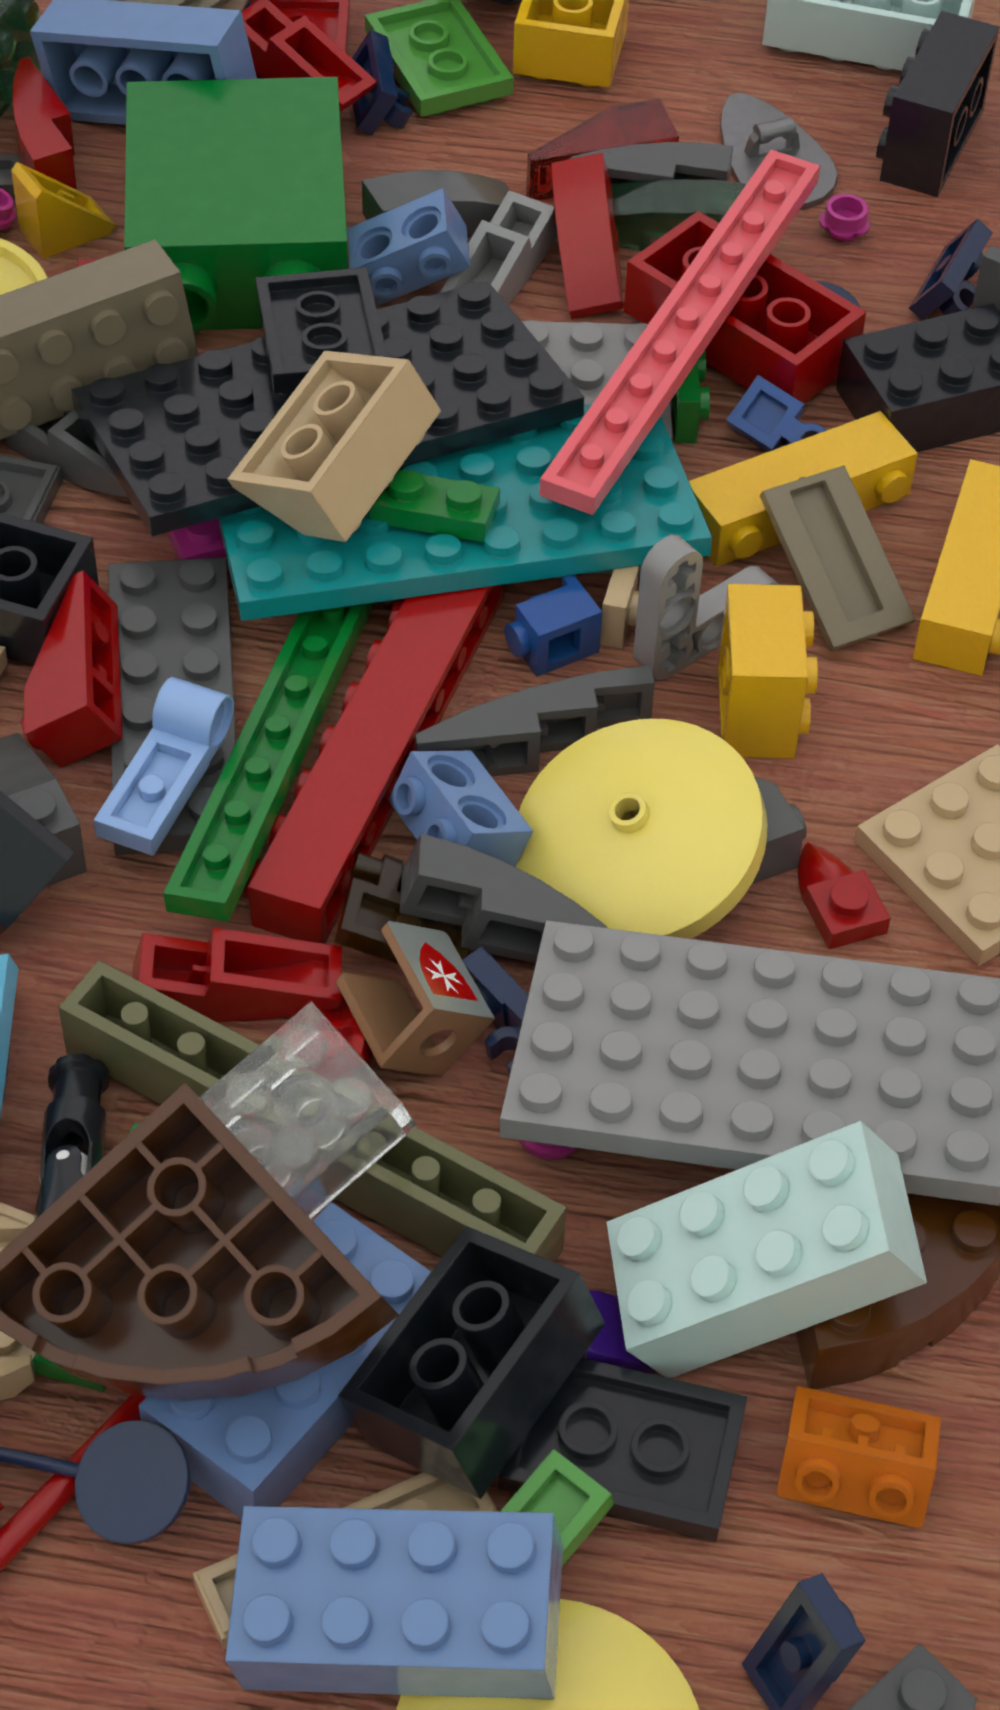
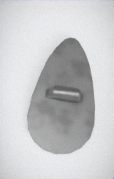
(757, 128)

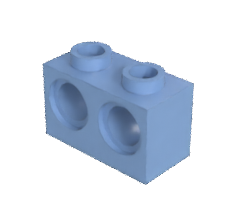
(410, 246)
(459, 802)

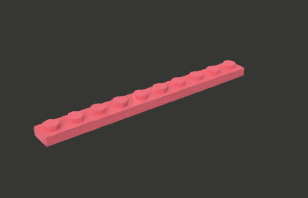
(678, 334)

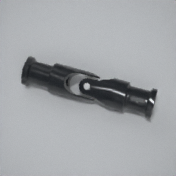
(72, 1125)

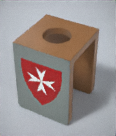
(443, 987)

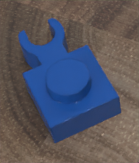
(770, 417)

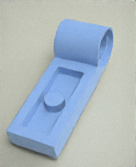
(168, 766)

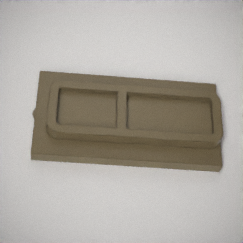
(837, 558)

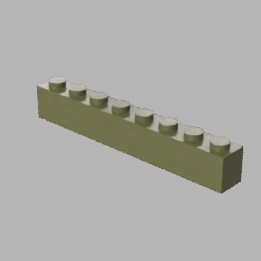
(413, 1189)

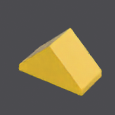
(55, 214)

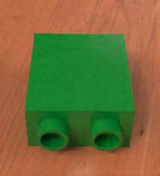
(236, 185)

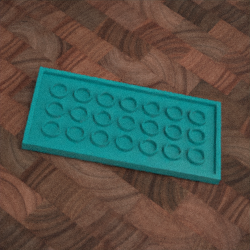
(530, 539)

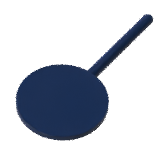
(126, 1482)

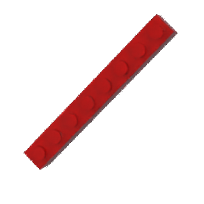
(345, 796)

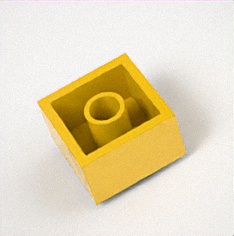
(570, 40)
(765, 670)

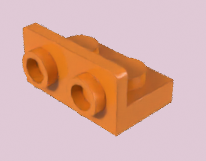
(859, 1457)

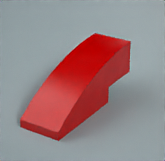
(301, 51)
(42, 125)
(587, 235)
(241, 974)

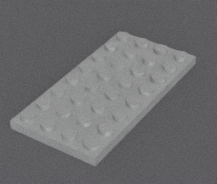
(753, 1052)

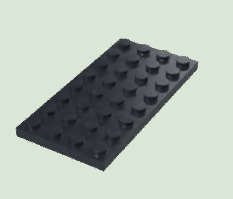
(190, 422)

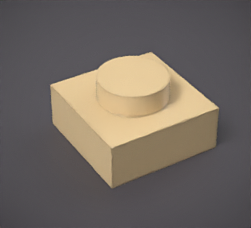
(619, 606)

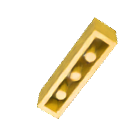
(869, 448)
(964, 599)

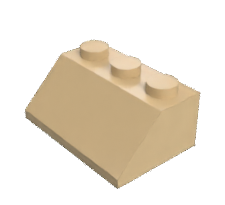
(337, 443)

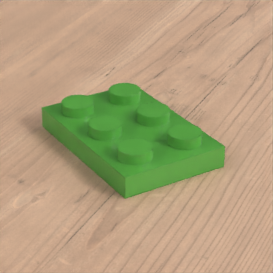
(441, 56)

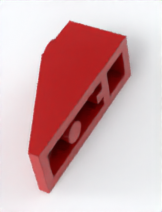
(75, 681)

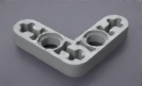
(672, 618)

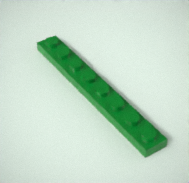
(263, 764)

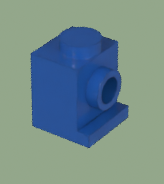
(555, 627)

